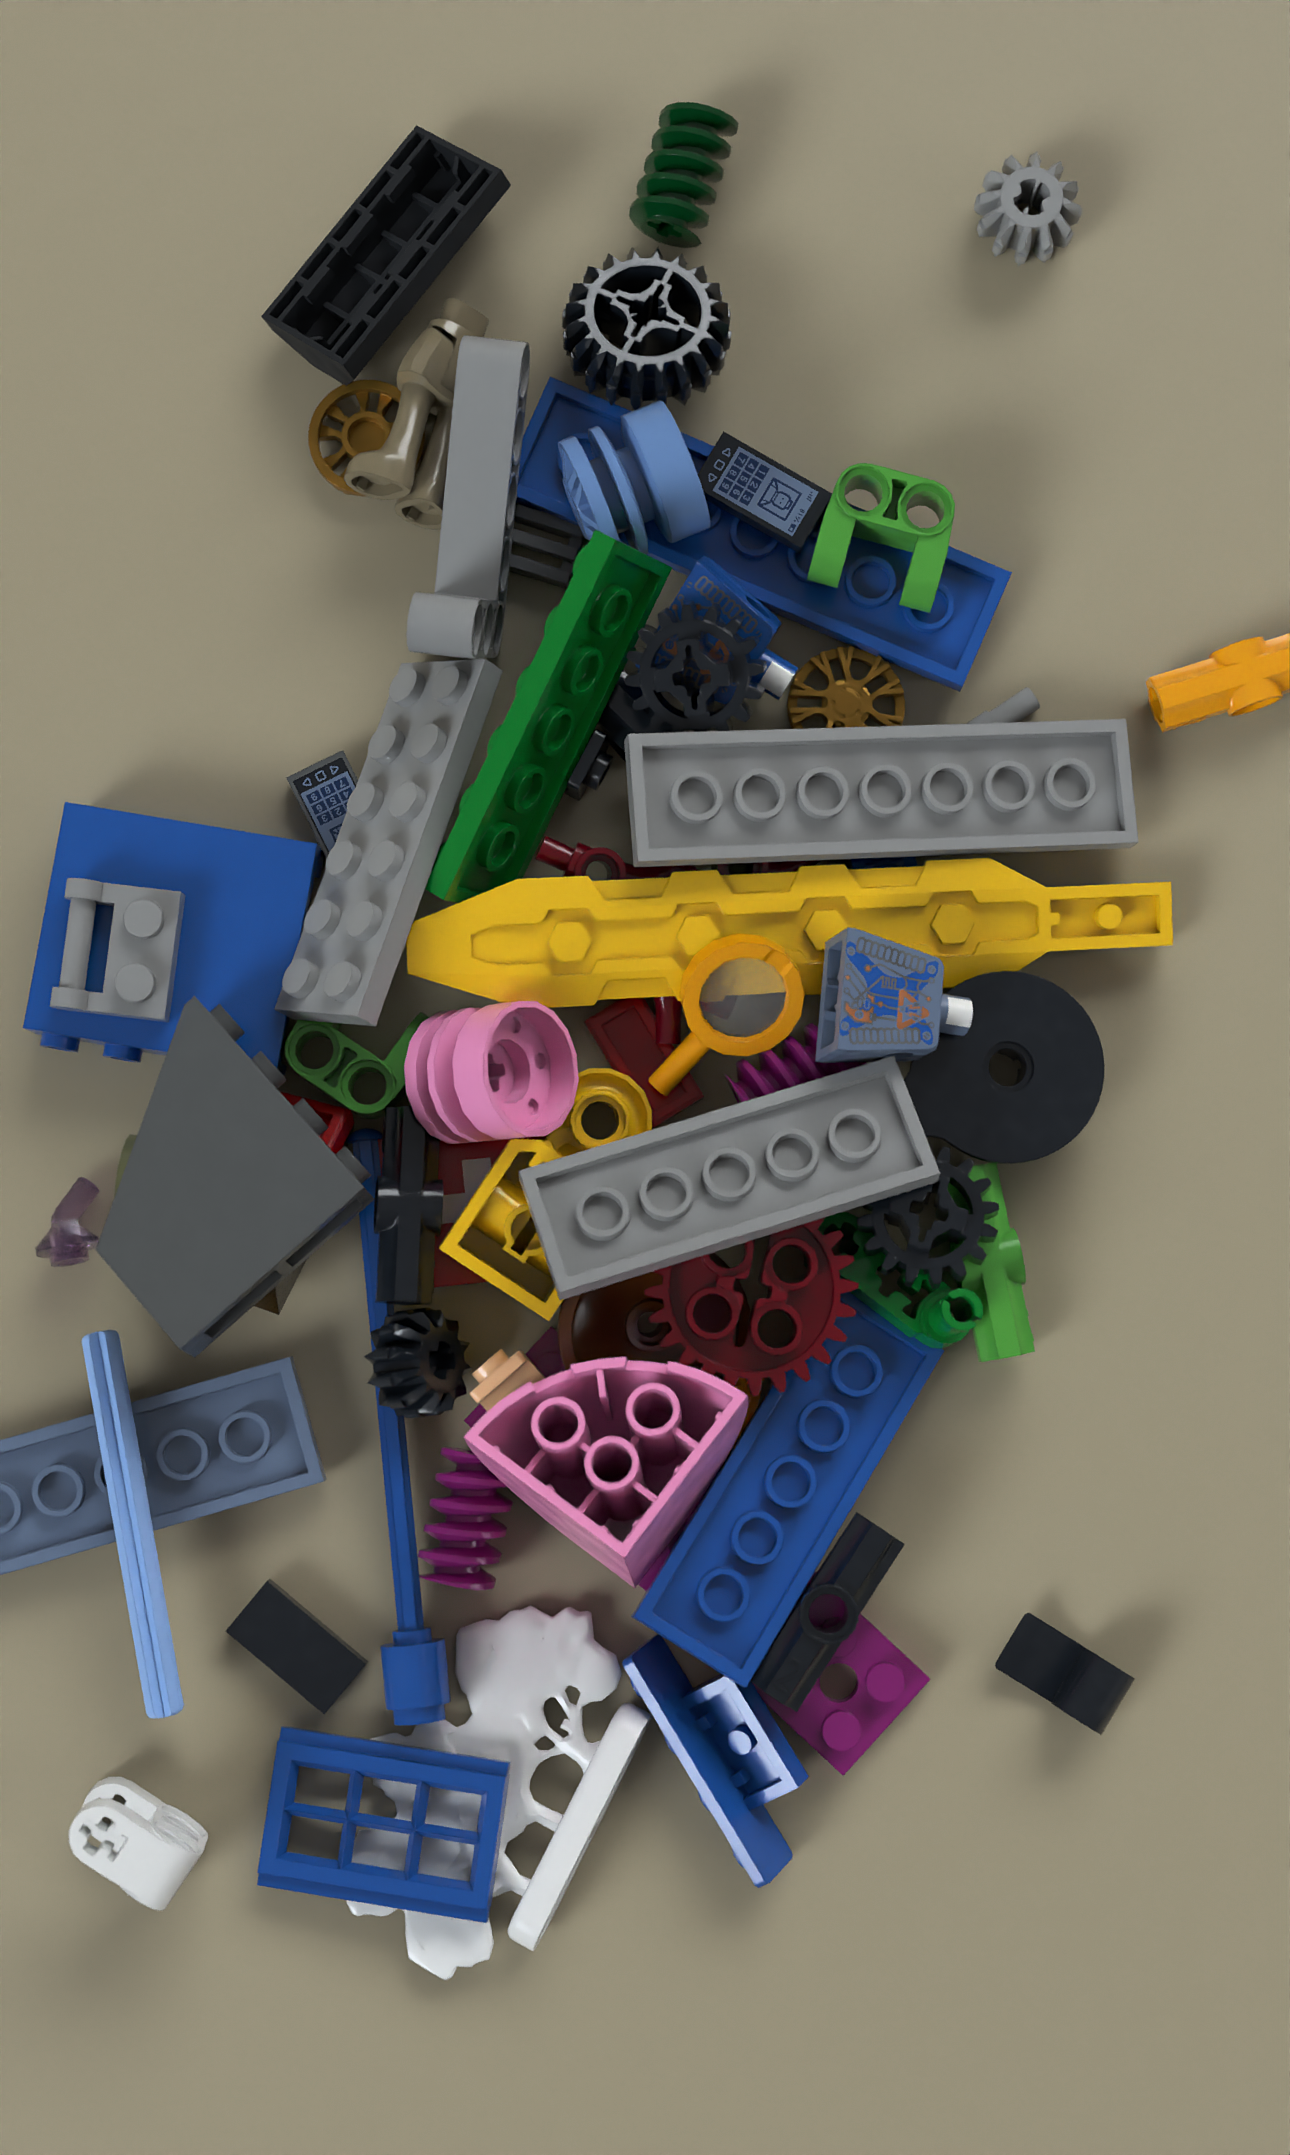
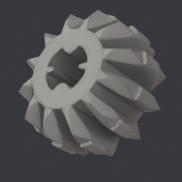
(1037, 189)

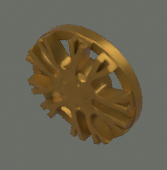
(360, 432)
(846, 700)

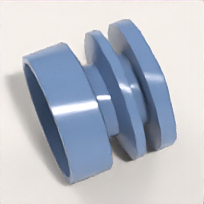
(637, 482)

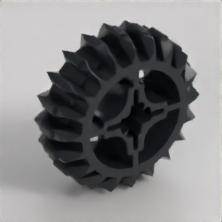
(638, 310)

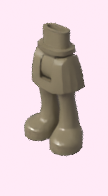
(426, 387)

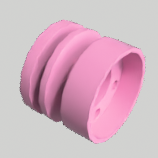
(491, 1073)

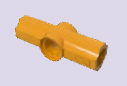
(1231, 681)

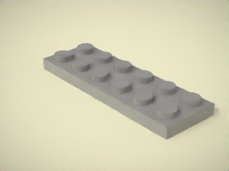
(388, 842)
(727, 1177)

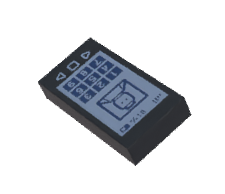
(762, 492)

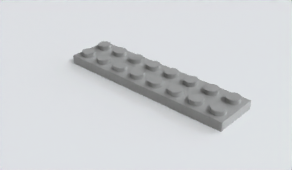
(879, 792)

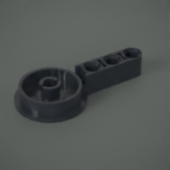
(1053, 1088)

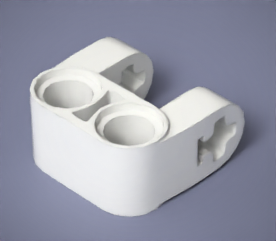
(151, 1839)

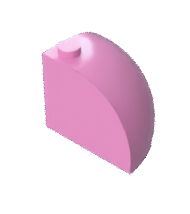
(613, 1452)

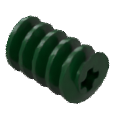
(677, 172)

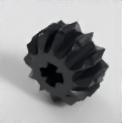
(418, 1363)

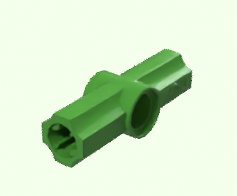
(998, 1281)

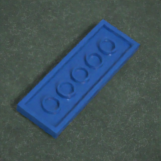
(785, 1495)

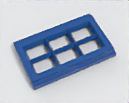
(375, 1884)

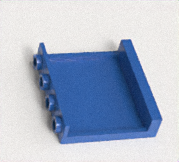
(236, 930)

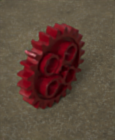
(808, 1303)

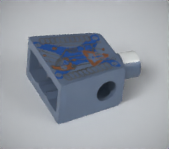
(883, 1001)

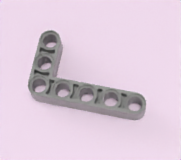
(478, 504)

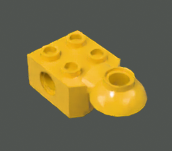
(496, 1227)

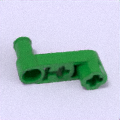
(930, 1317)

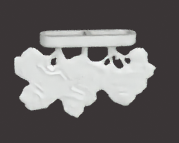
(508, 1675)

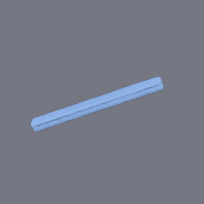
(132, 1524)

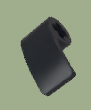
(1064, 1672)

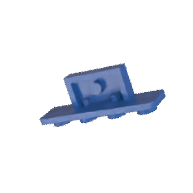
(727, 1750)

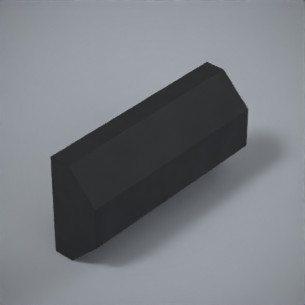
(384, 253)

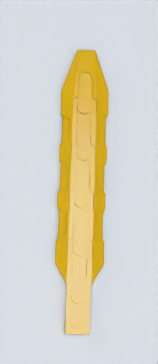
(635, 937)

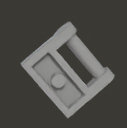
(139, 951)

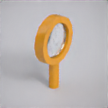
(737, 999)

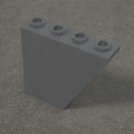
(222, 1185)

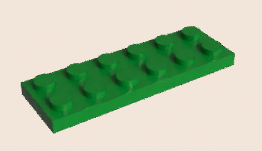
(549, 719)

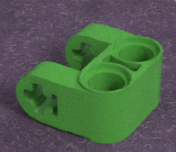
(888, 526)
(349, 1063)

